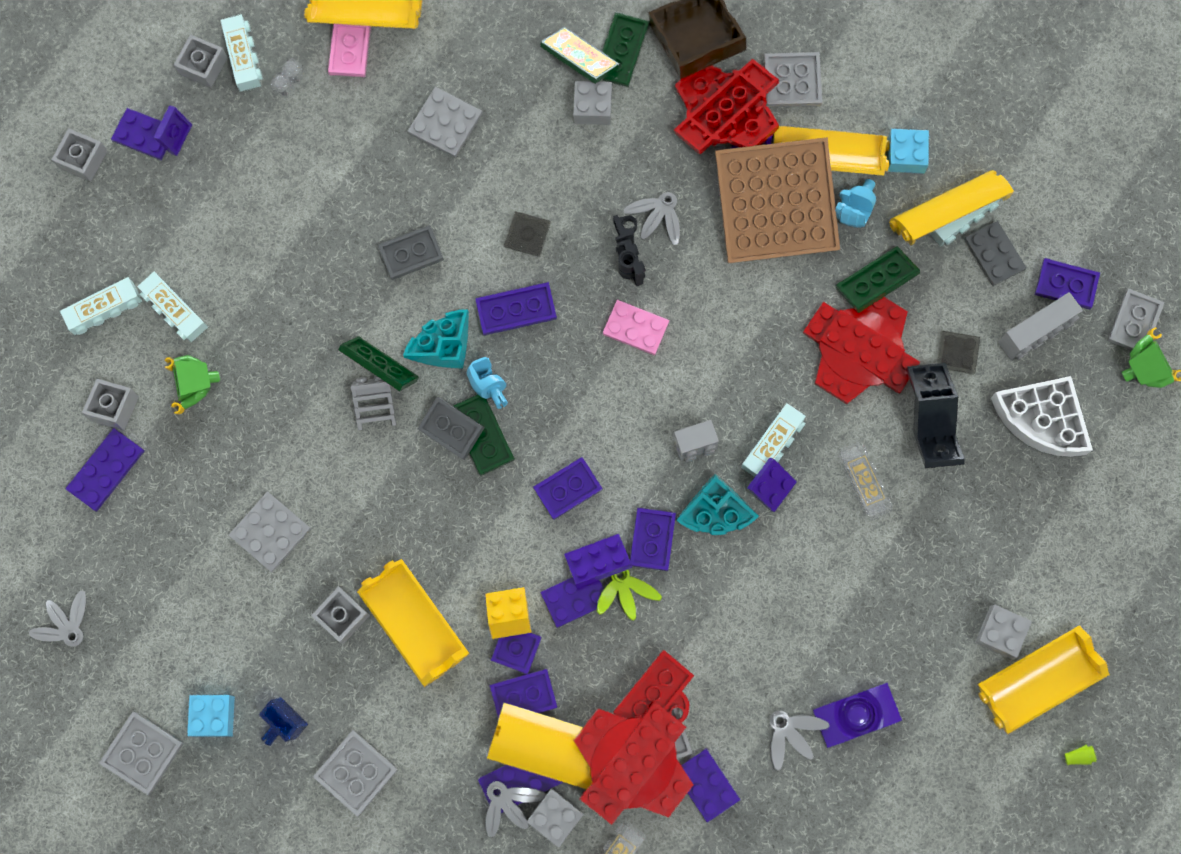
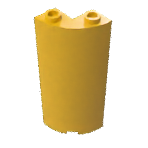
(365, 12)
(847, 150)
(951, 206)
(412, 622)
(1043, 680)
(539, 746)

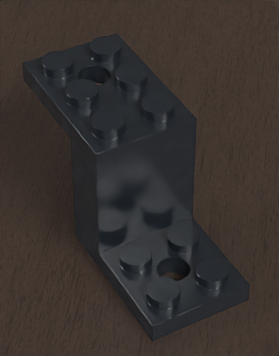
(935, 415)

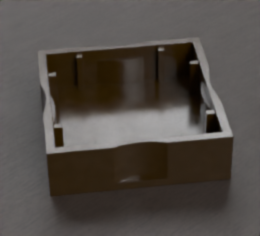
(696, 34)

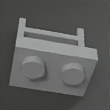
(371, 389)

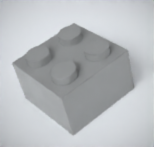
(200, 61)
(592, 103)
(79, 155)
(110, 404)
(696, 441)
(340, 615)
(1003, 632)
(555, 818)

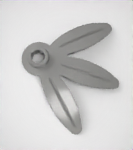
(661, 208)
(65, 626)
(787, 730)
(505, 802)

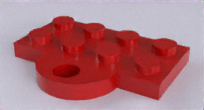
(660, 683)

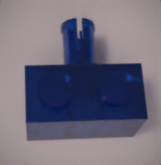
(282, 721)

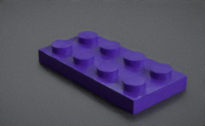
(516, 308)
(105, 469)
(516, 777)

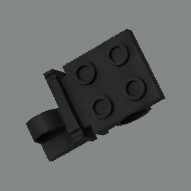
(627, 251)

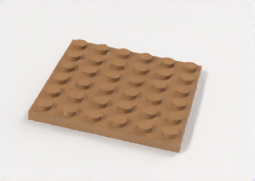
(777, 200)

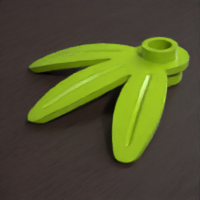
(625, 596)

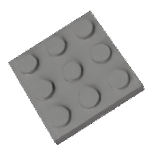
(798, 79)
(445, 122)
(269, 532)
(141, 753)
(355, 773)

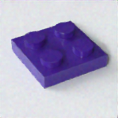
(173, 130)
(772, 484)
(517, 651)

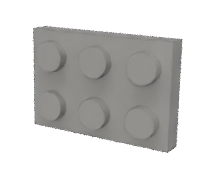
(1135, 318)

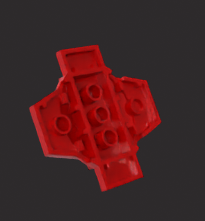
(727, 107)
(860, 348)
(633, 763)

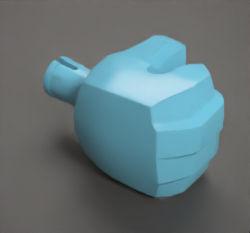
(856, 204)
(485, 383)

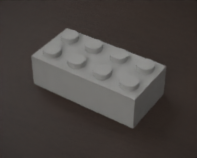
(1040, 327)

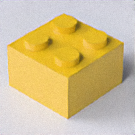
(508, 613)

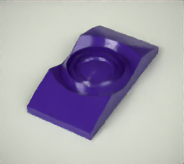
(858, 715)

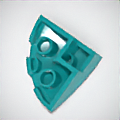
(441, 341)
(717, 509)

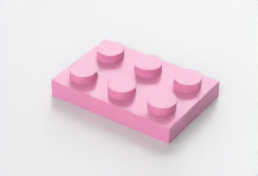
(349, 50)
(636, 327)

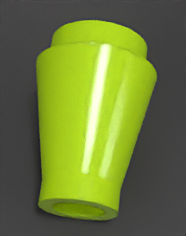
(1081, 756)

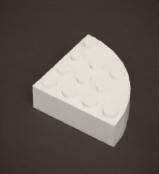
(1045, 417)

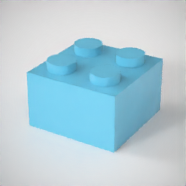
(908, 150)
(211, 715)

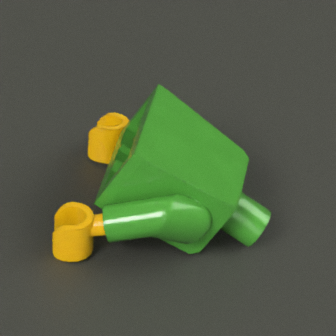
(1150, 364)
(191, 380)

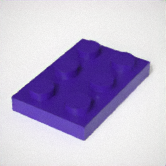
(138, 133)
(1061, 278)
(567, 488)
(652, 539)
(598, 560)
(569, 602)
(527, 692)
(710, 787)

